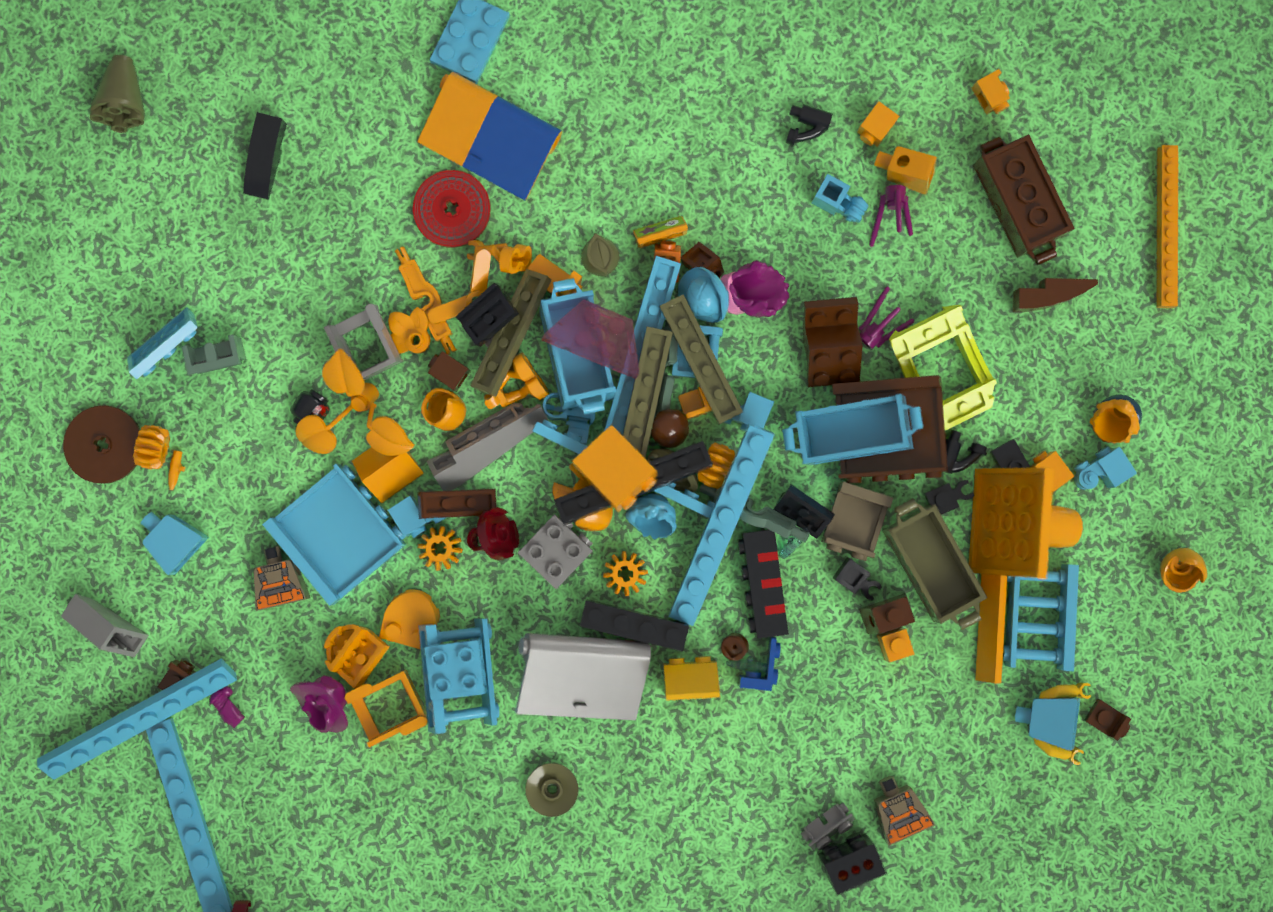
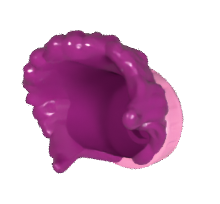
(756, 290)

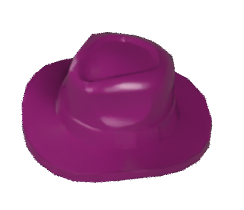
(323, 703)

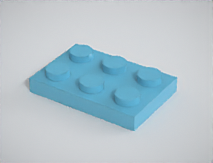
(469, 38)
(162, 344)

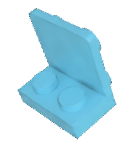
(456, 669)

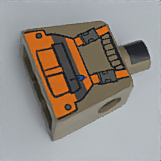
(278, 581)
(900, 812)

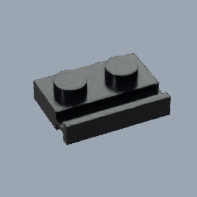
(487, 315)

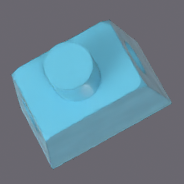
(171, 541)

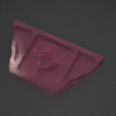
(597, 336)

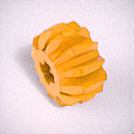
(151, 447)
(722, 460)
(441, 557)
(619, 579)

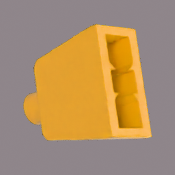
(917, 171)

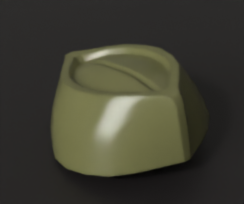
(600, 256)

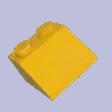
(691, 679)

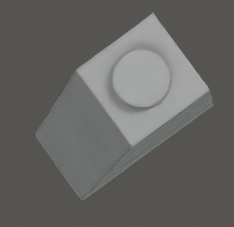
(103, 626)

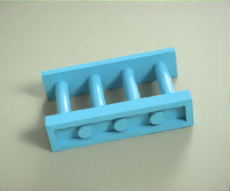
(1063, 630)
(436, 714)

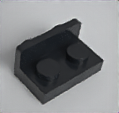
(804, 511)

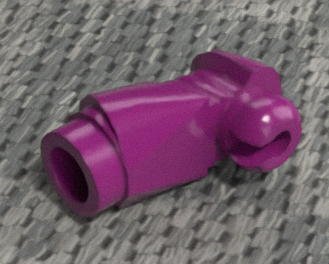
(227, 710)

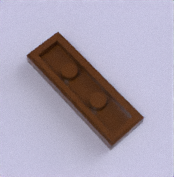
(455, 503)

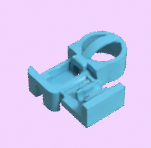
(577, 421)

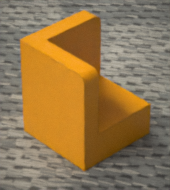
(694, 404)

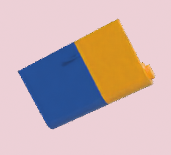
(488, 135)

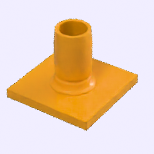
(1017, 522)

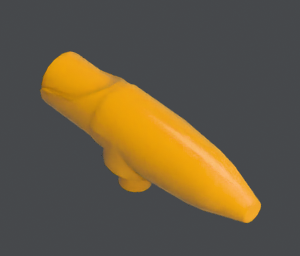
(175, 468)

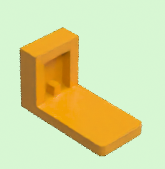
(546, 267)

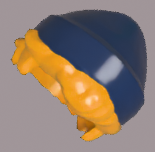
(1117, 419)

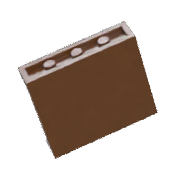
(929, 443)

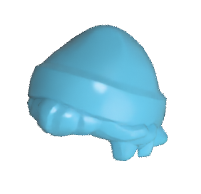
(652, 516)

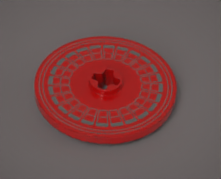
(454, 188)

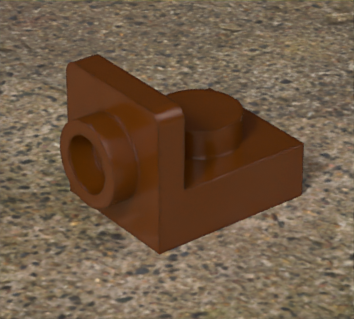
(702, 257)
(177, 671)
(1108, 720)

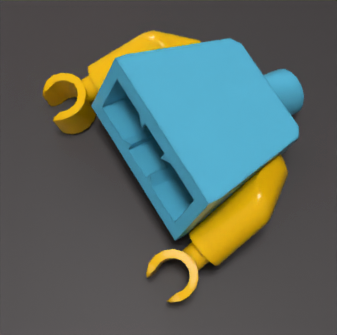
(1055, 720)

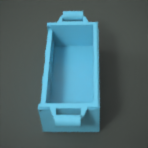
(577, 379)
(854, 430)

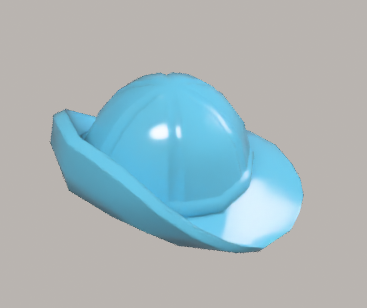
(704, 294)

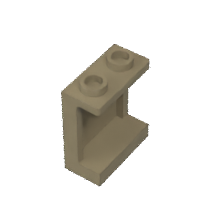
(856, 520)

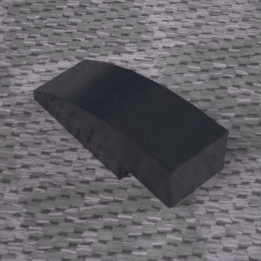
(263, 155)

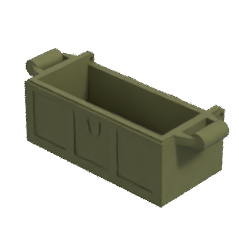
(935, 564)

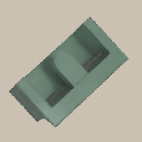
(214, 356)

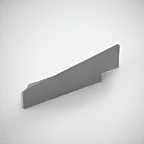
(483, 444)

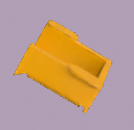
(356, 697)

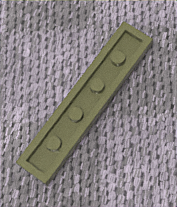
(508, 340)
(701, 359)
(647, 388)

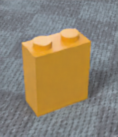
(615, 469)

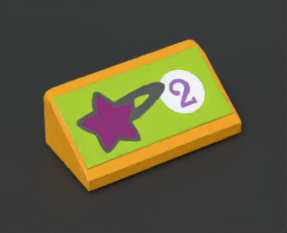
(660, 232)

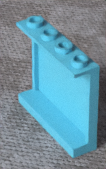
(336, 534)

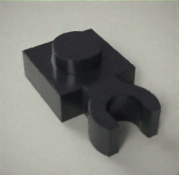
(946, 498)
(855, 577)

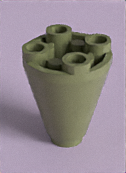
(118, 97)

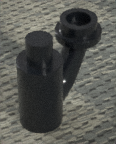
(811, 116)
(953, 448)

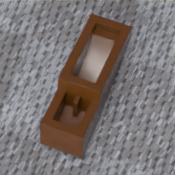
(1050, 293)

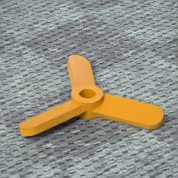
(478, 285)

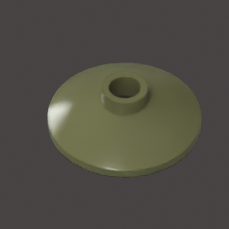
(551, 803)

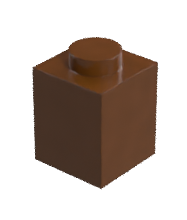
(448, 370)

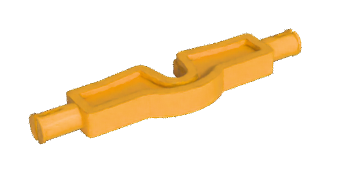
(419, 288)

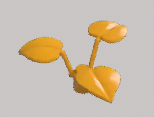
(343, 376)

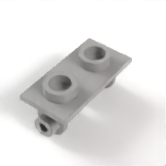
(837, 822)

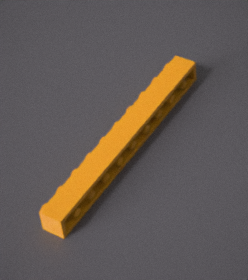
(1167, 226)

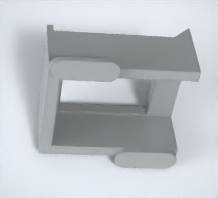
(336, 332)

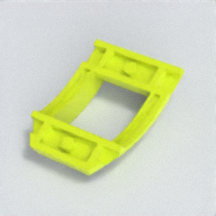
(934, 331)

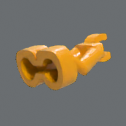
(509, 258)
(524, 371)

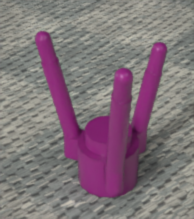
(895, 199)
(872, 334)

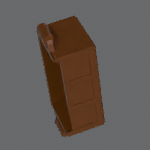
(1023, 196)

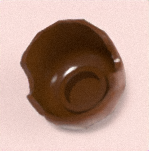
(670, 428)

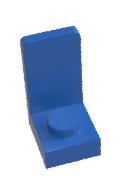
(753, 679)

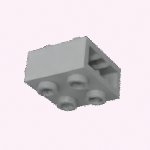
(556, 551)

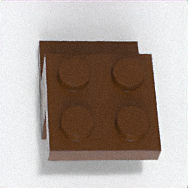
(832, 341)

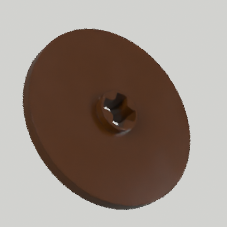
(85, 455)

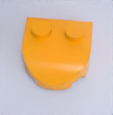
(405, 615)
(353, 653)

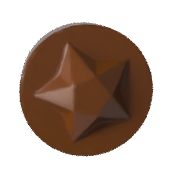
(734, 646)

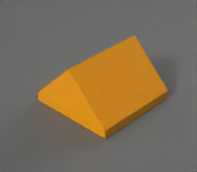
(386, 474)

